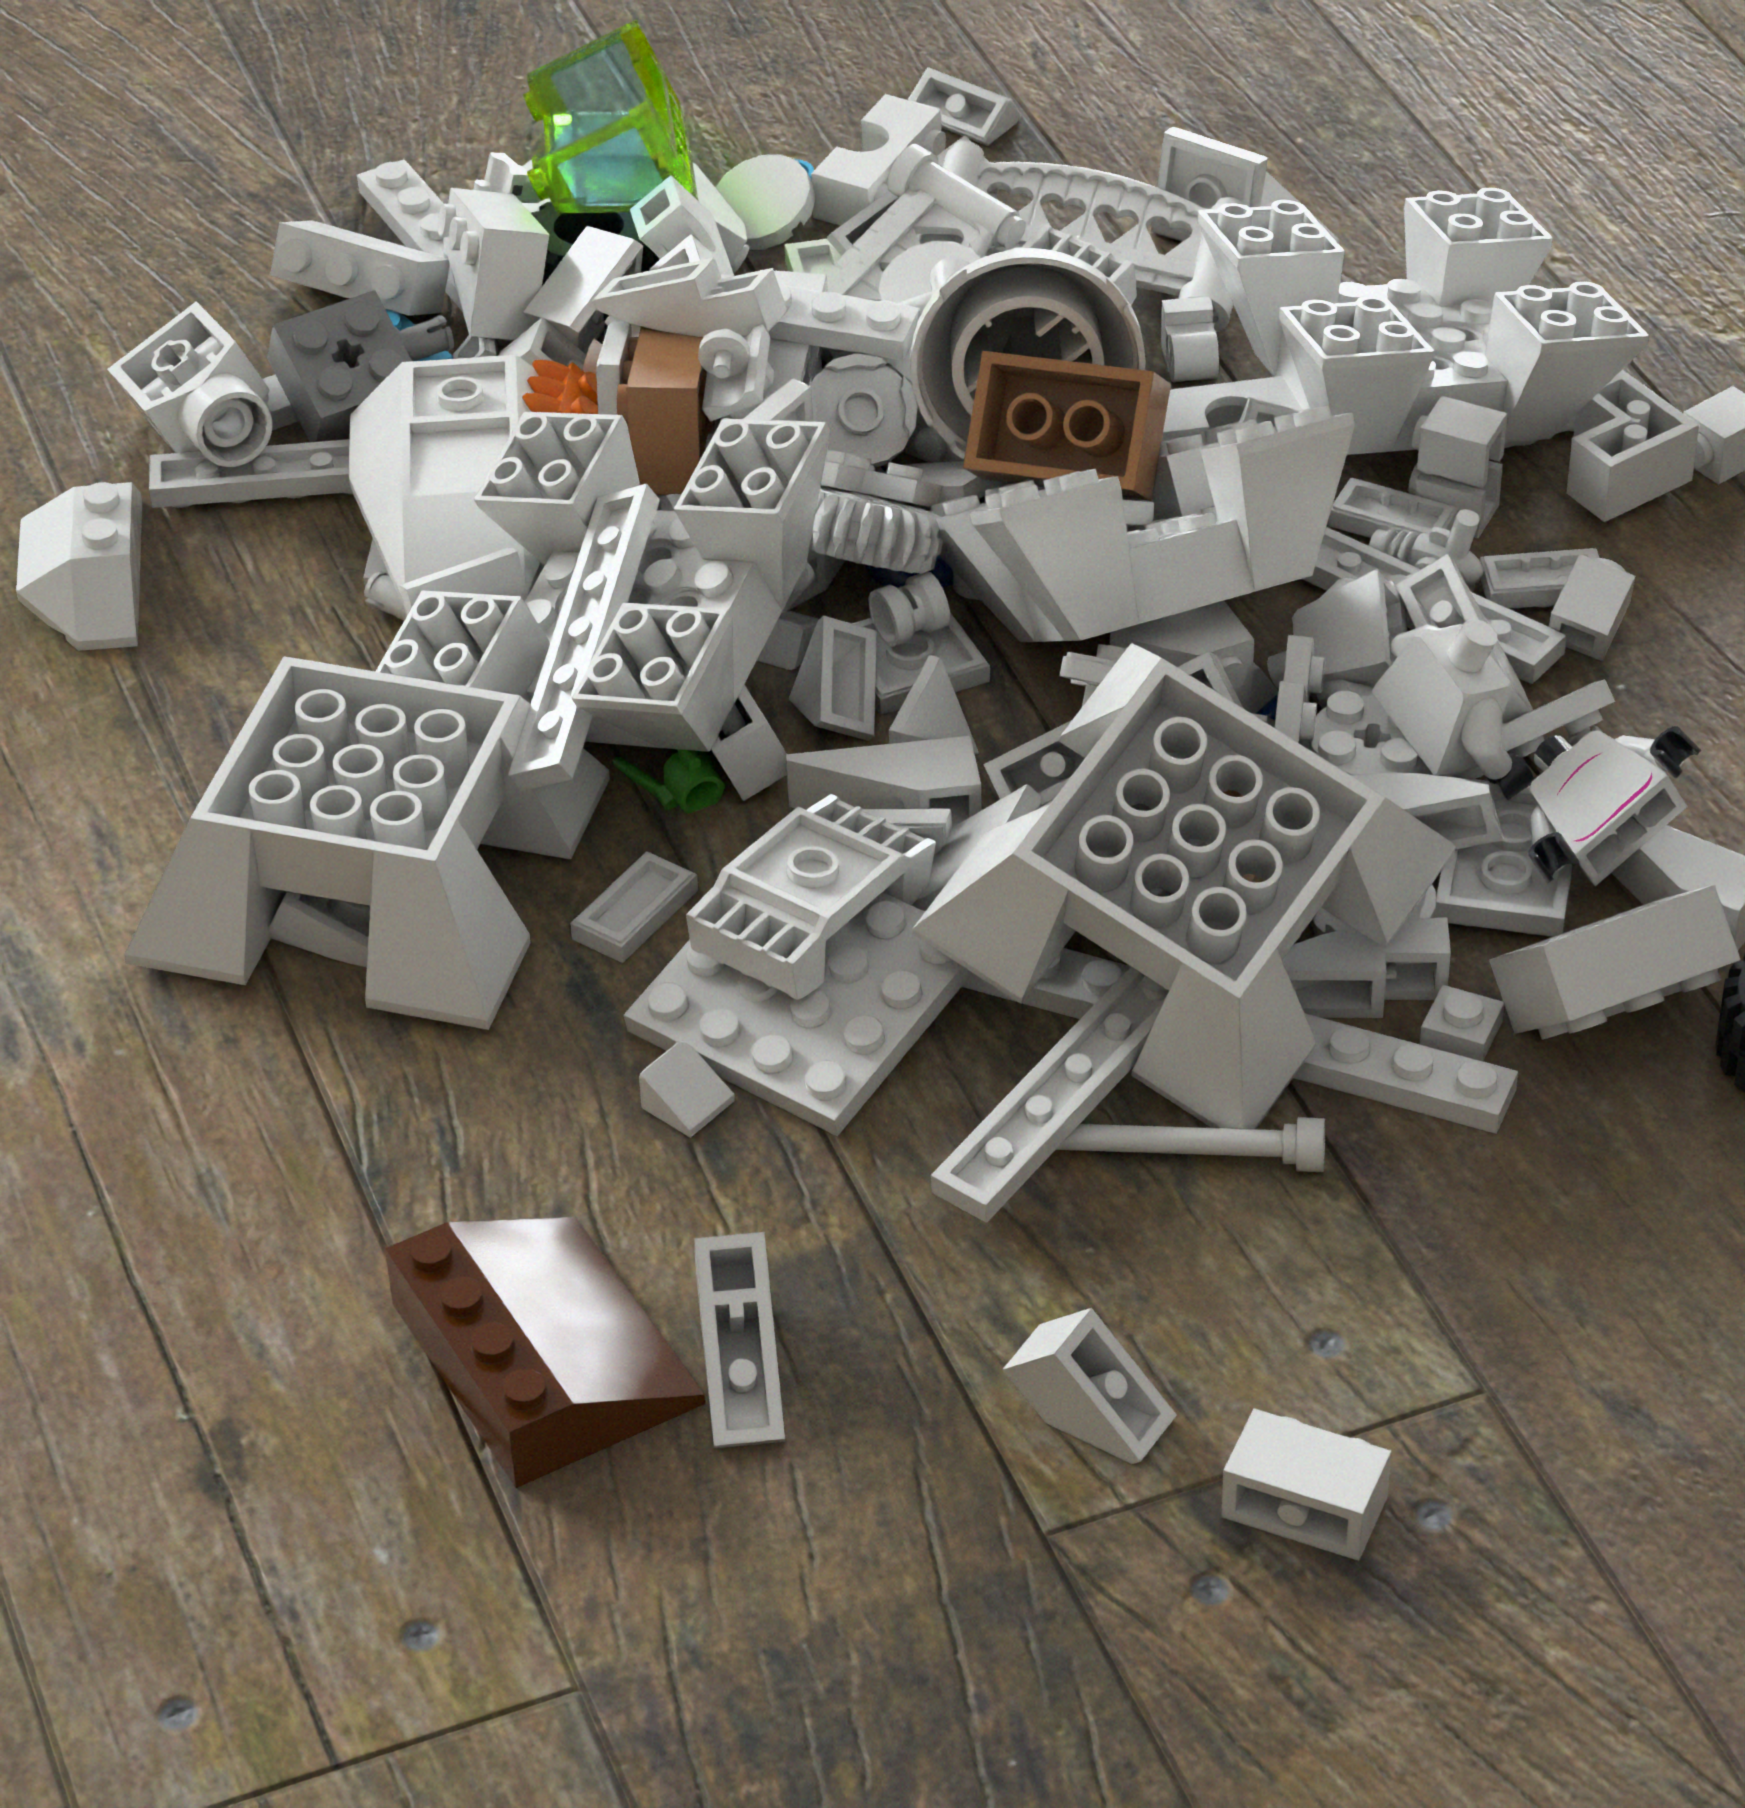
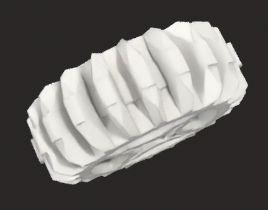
(875, 531)

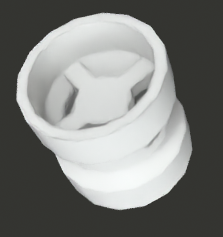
(910, 608)

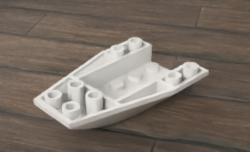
(423, 456)

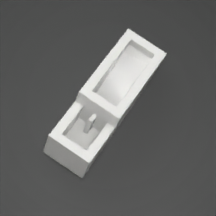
(694, 299)
(1449, 805)
(1353, 975)

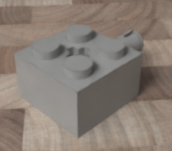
(341, 355)

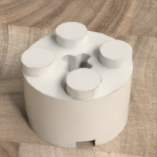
(1362, 737)

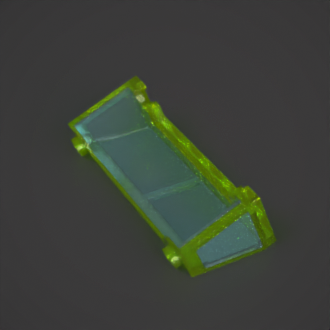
(607, 126)

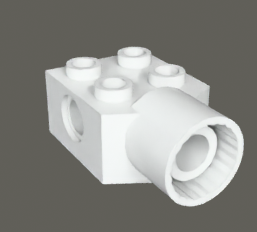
(198, 390)

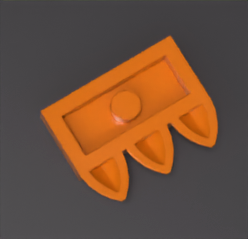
(561, 389)

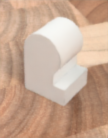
(1189, 339)

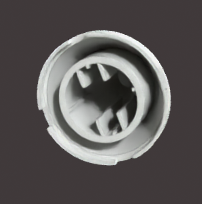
(1018, 306)

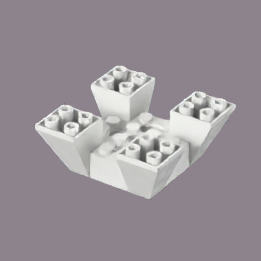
(1452, 329)
(1226, 524)
(701, 594)
(373, 800)
(1218, 943)

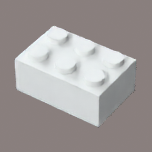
(1616, 964)

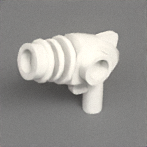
(1426, 547)

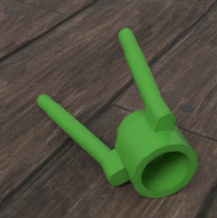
(688, 780)

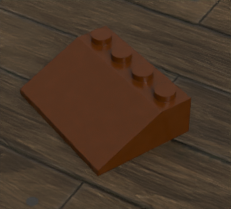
(536, 1339)

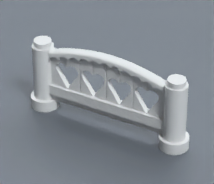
(928, 203)
(1182, 272)

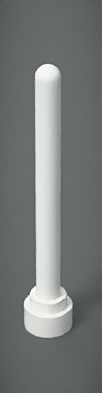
(1296, 1143)

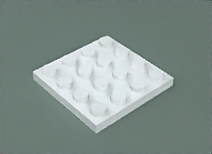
(815, 1052)

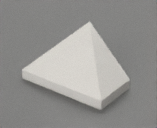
(838, 679)
(930, 708)

